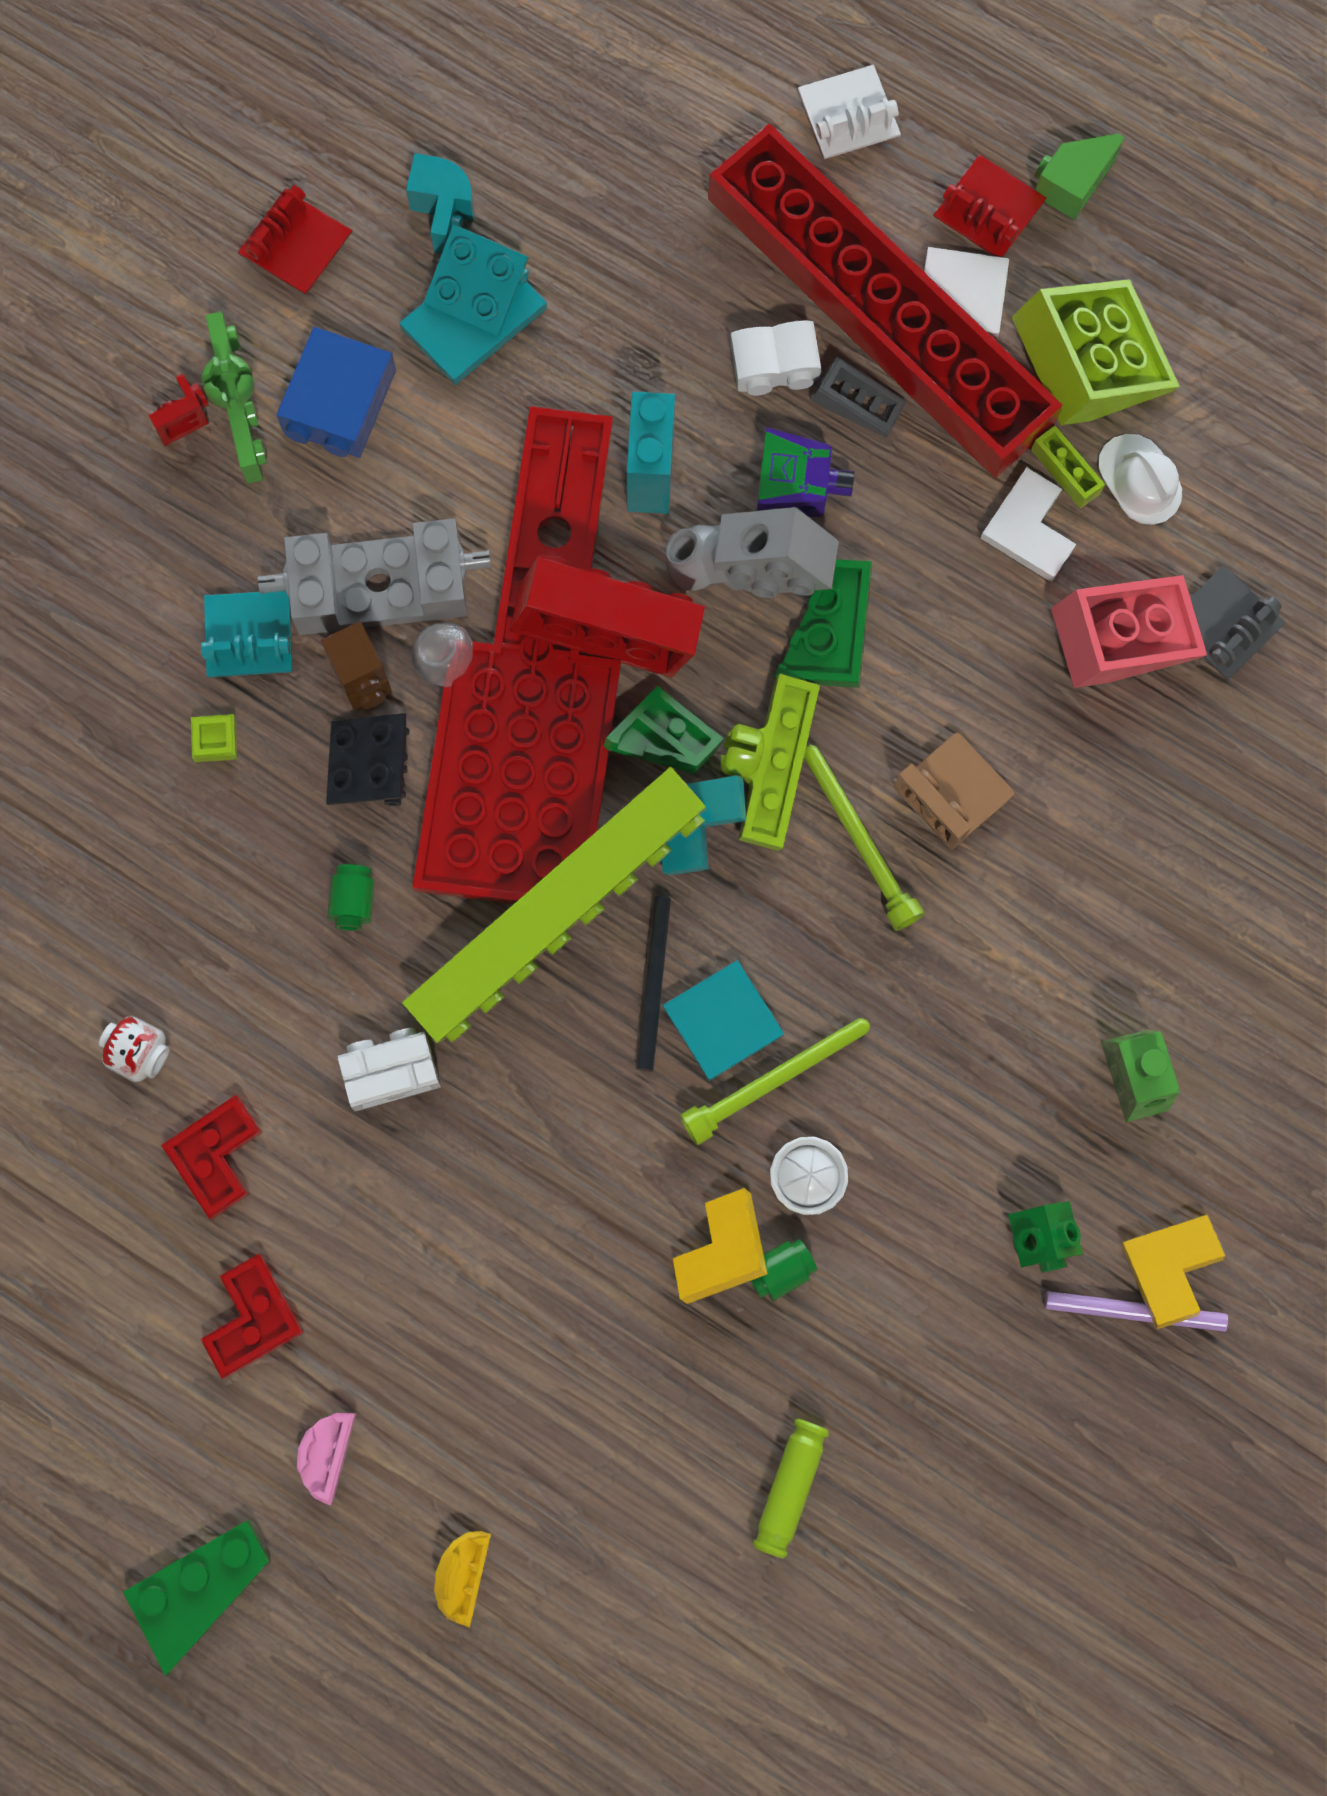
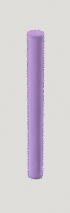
(1126, 1310)

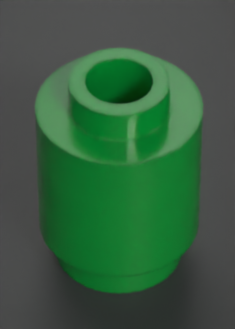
(351, 897)
(787, 1269)

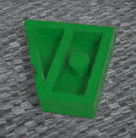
(664, 734)

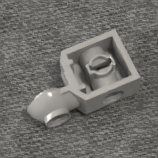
(755, 553)

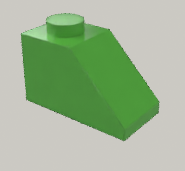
(1076, 172)

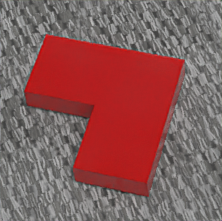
(202, 1151)
(263, 1321)

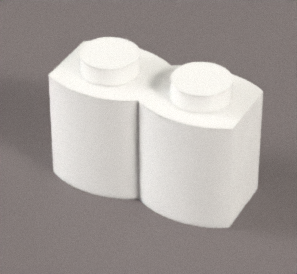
(775, 357)

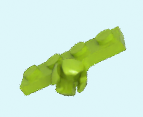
(772, 760)

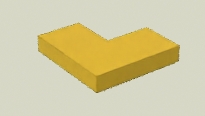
(733, 1255)
(1161, 1264)

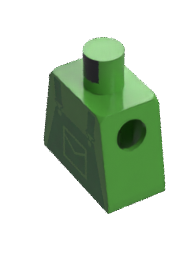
(1141, 1073)

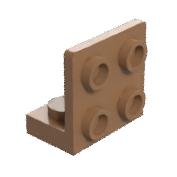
(953, 790)

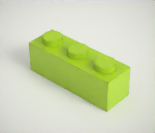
(1067, 467)

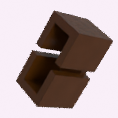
(357, 666)

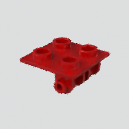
(989, 206)
(295, 240)

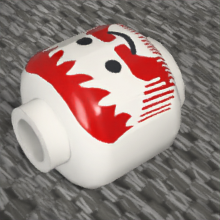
(133, 1049)

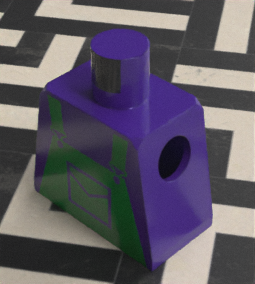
(799, 474)

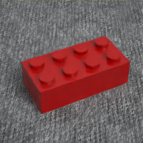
(607, 616)

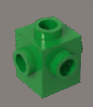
(1046, 1236)

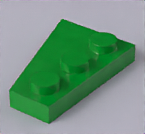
(832, 633)
(193, 1592)

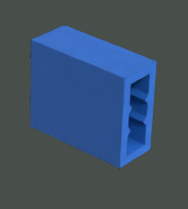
(336, 393)

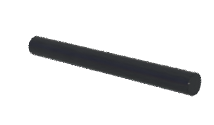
(653, 984)

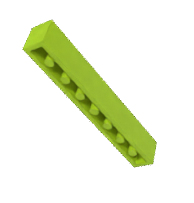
(554, 906)

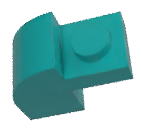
(442, 190)

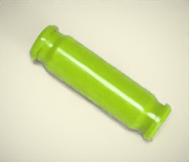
(790, 1488)

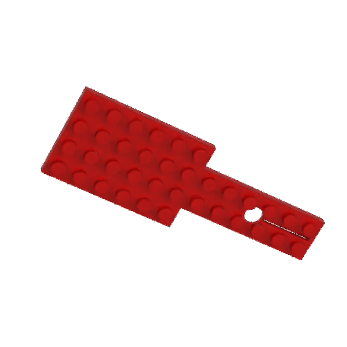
(528, 719)

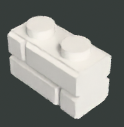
(388, 1069)

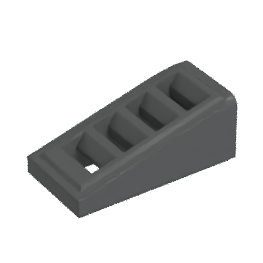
(852, 410)

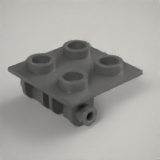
(1233, 621)

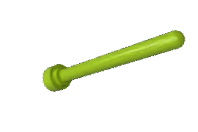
(901, 908)
(703, 1121)

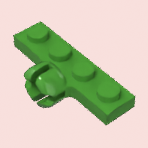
(230, 386)

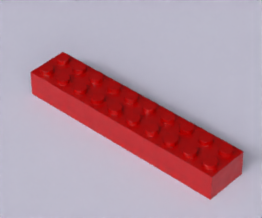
(883, 300)

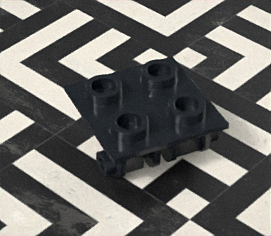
(367, 760)

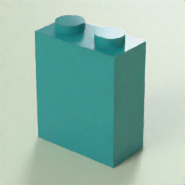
(650, 452)

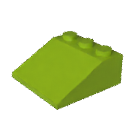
(1094, 349)

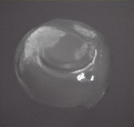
(442, 653)

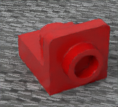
(182, 416)

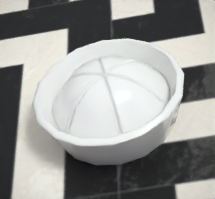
(809, 1175)

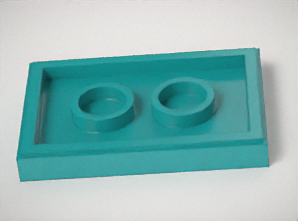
(462, 347)

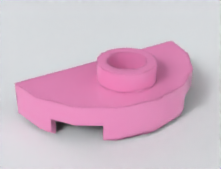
(323, 1455)

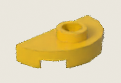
(460, 1576)

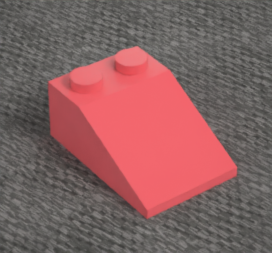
(1127, 629)

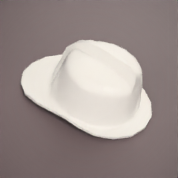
(1141, 478)

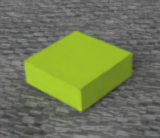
(214, 738)

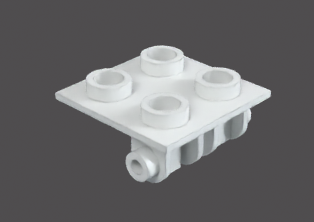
(849, 111)

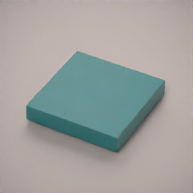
(723, 1020)

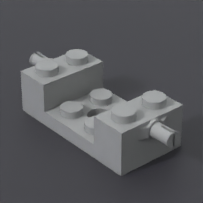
(331, 581)

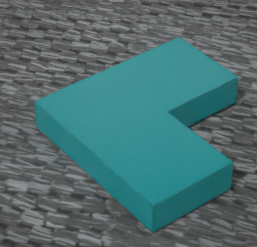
(724, 805)

